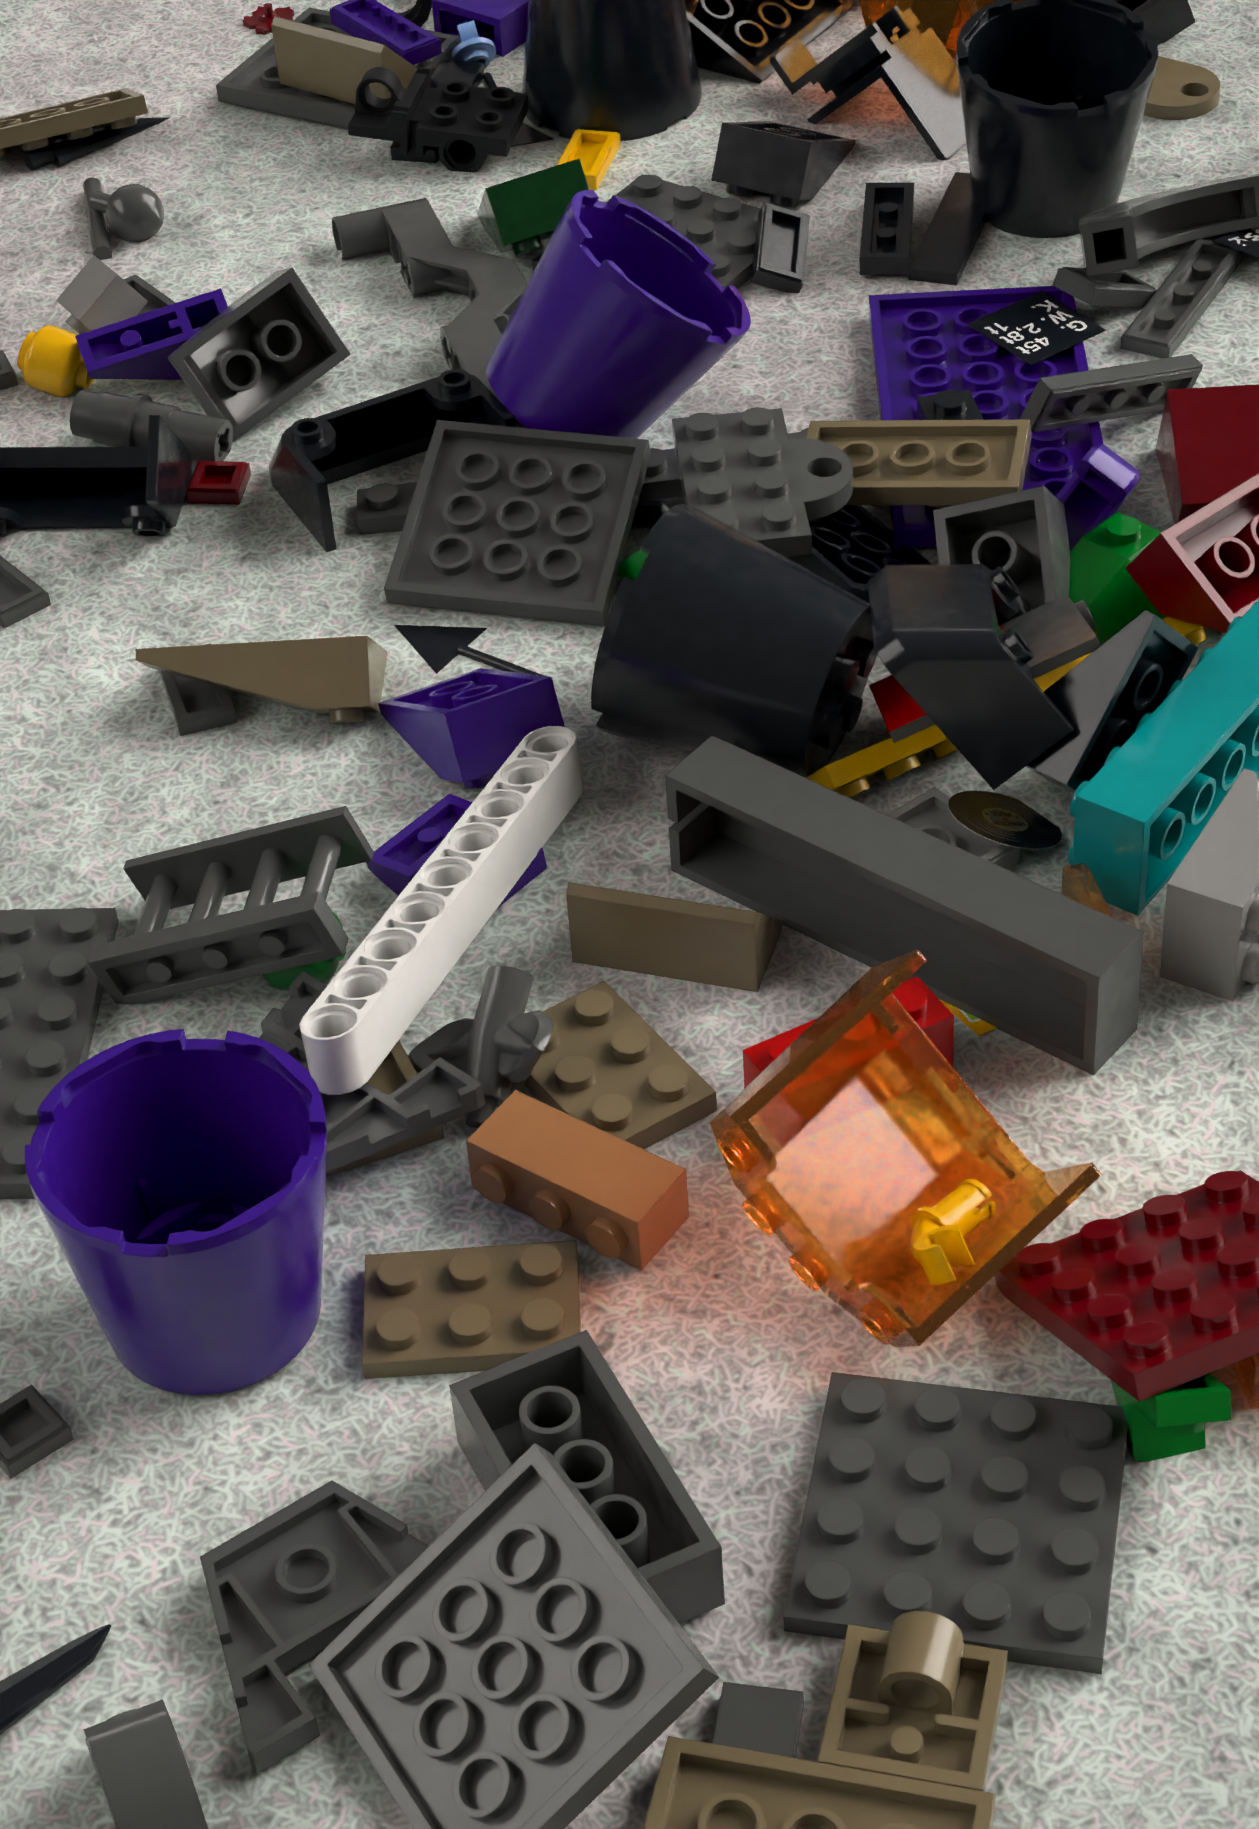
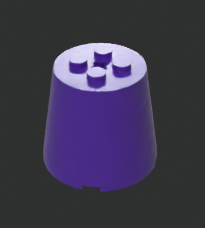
(613, 323)
(189, 1203)

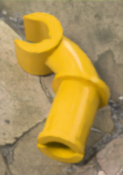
(940, 1230)

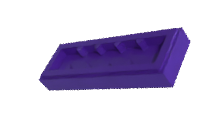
(382, 25)

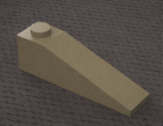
(314, 675)

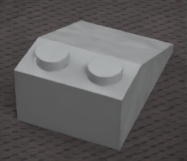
(1215, 900)

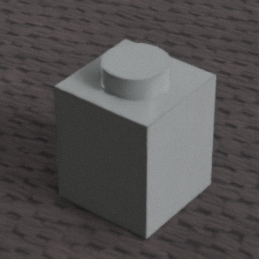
(99, 298)

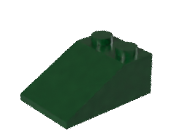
(529, 207)

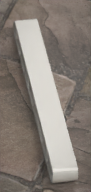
(440, 912)

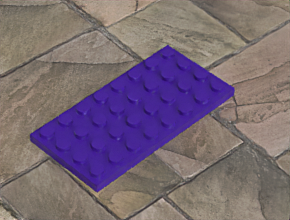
(928, 348)

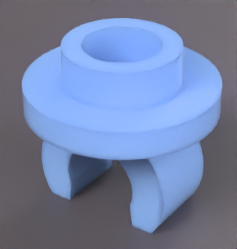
(472, 46)

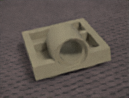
(915, 1702)

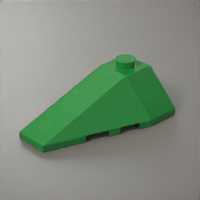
(1101, 576)

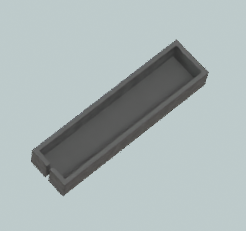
(886, 889)

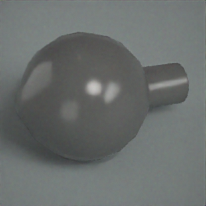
(131, 211)

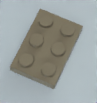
(617, 1071)
(466, 1307)

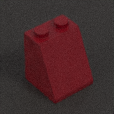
(1207, 444)

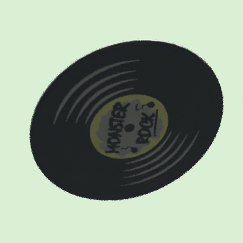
(1003, 820)

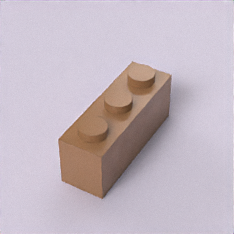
(578, 1179)

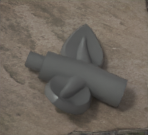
(497, 1044)

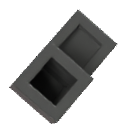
(144, 1771)

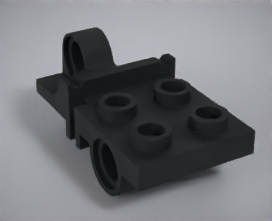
(453, 116)

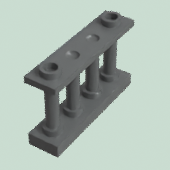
(240, 943)

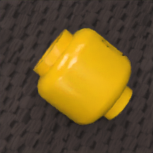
(53, 362)

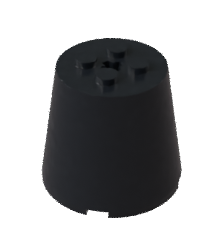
(609, 66)
(1051, 108)
(731, 648)

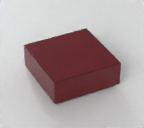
(218, 482)

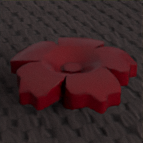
(264, 16)

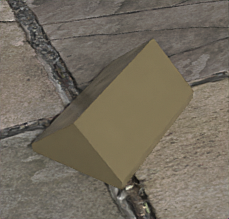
(332, 61)
(670, 937)

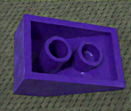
(473, 721)

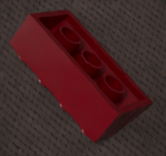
(1206, 562)

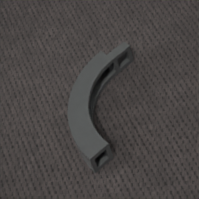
(1134, 228)

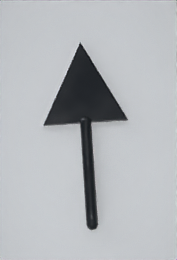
(442, 644)

